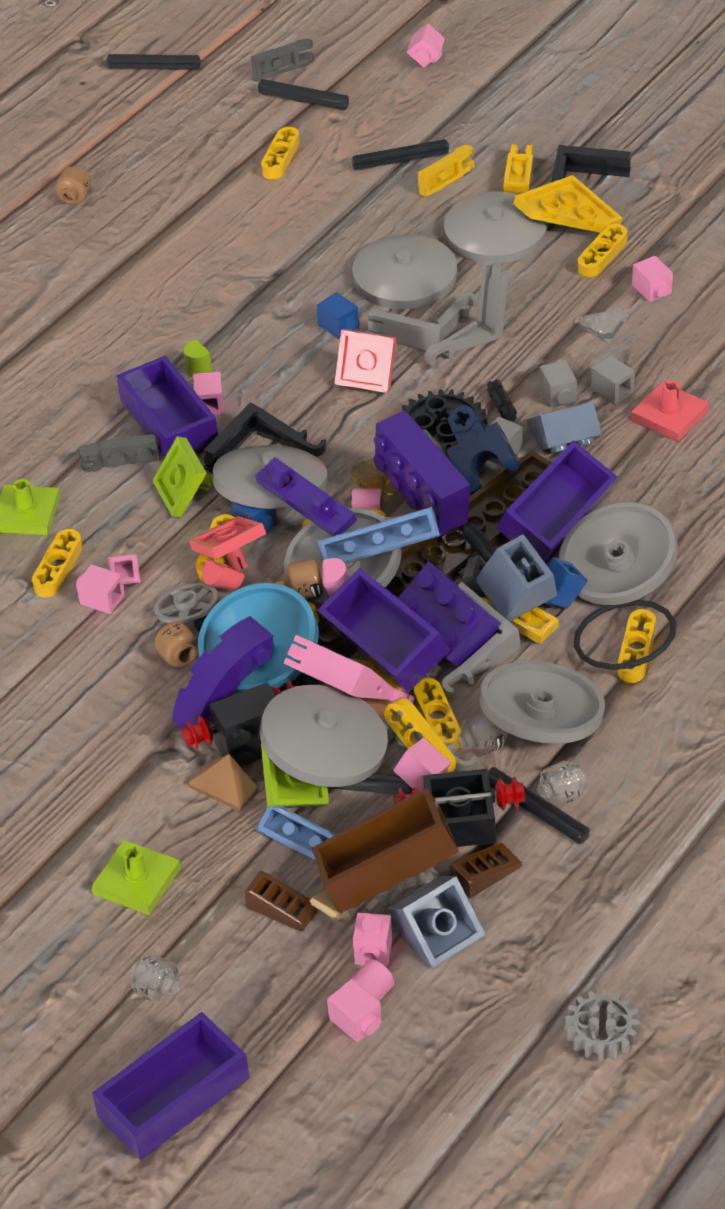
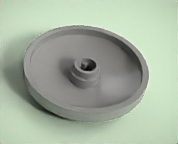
(492, 229)
(404, 271)
(236, 470)
(305, 546)
(621, 552)
(542, 702)
(323, 735)

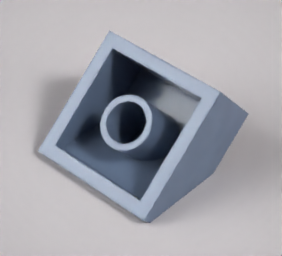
(565, 425)
(437, 920)

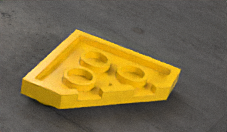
(567, 204)

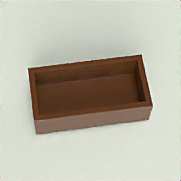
(384, 850)

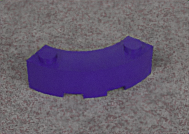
(222, 670)

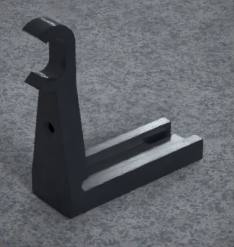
(591, 162)
(253, 419)

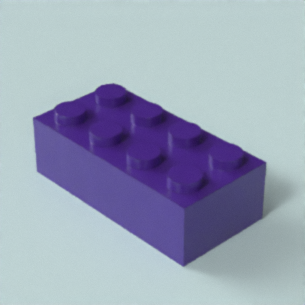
(166, 405)
(421, 471)
(558, 500)
(384, 630)
(171, 1085)

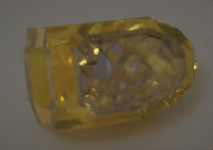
(367, 476)

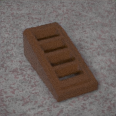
(481, 880)
(265, 887)

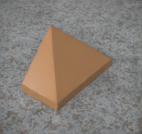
(224, 782)

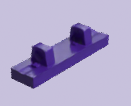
(305, 497)

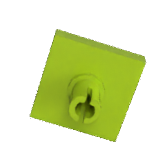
(180, 477)
(27, 508)
(287, 791)
(136, 877)

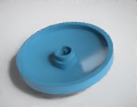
(278, 611)

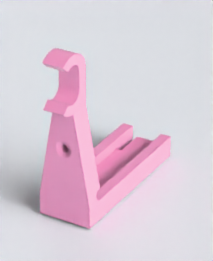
(341, 672)

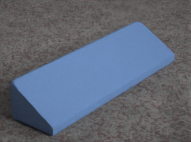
(381, 537)
(292, 830)

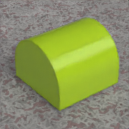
(197, 358)

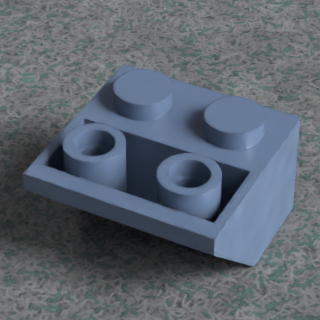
(516, 579)

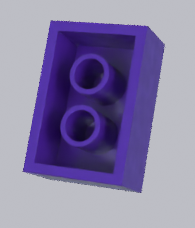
(450, 611)

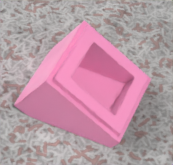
(127, 566)

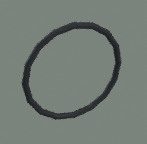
(653, 655)

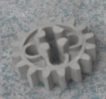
(588, 1035)

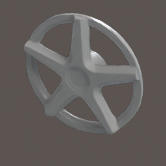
(186, 602)

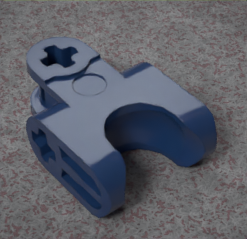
(477, 445)

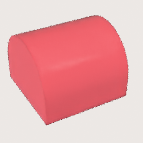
(222, 576)

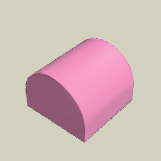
(367, 498)
(334, 574)
(374, 978)

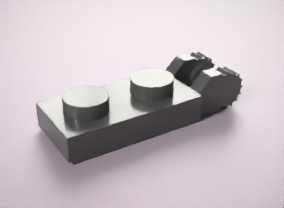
(281, 59)
(119, 452)

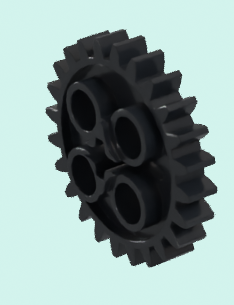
(434, 411)

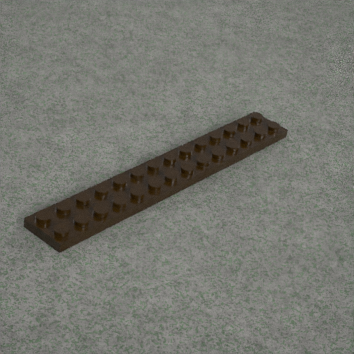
(452, 550)

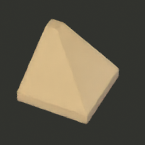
(325, 903)

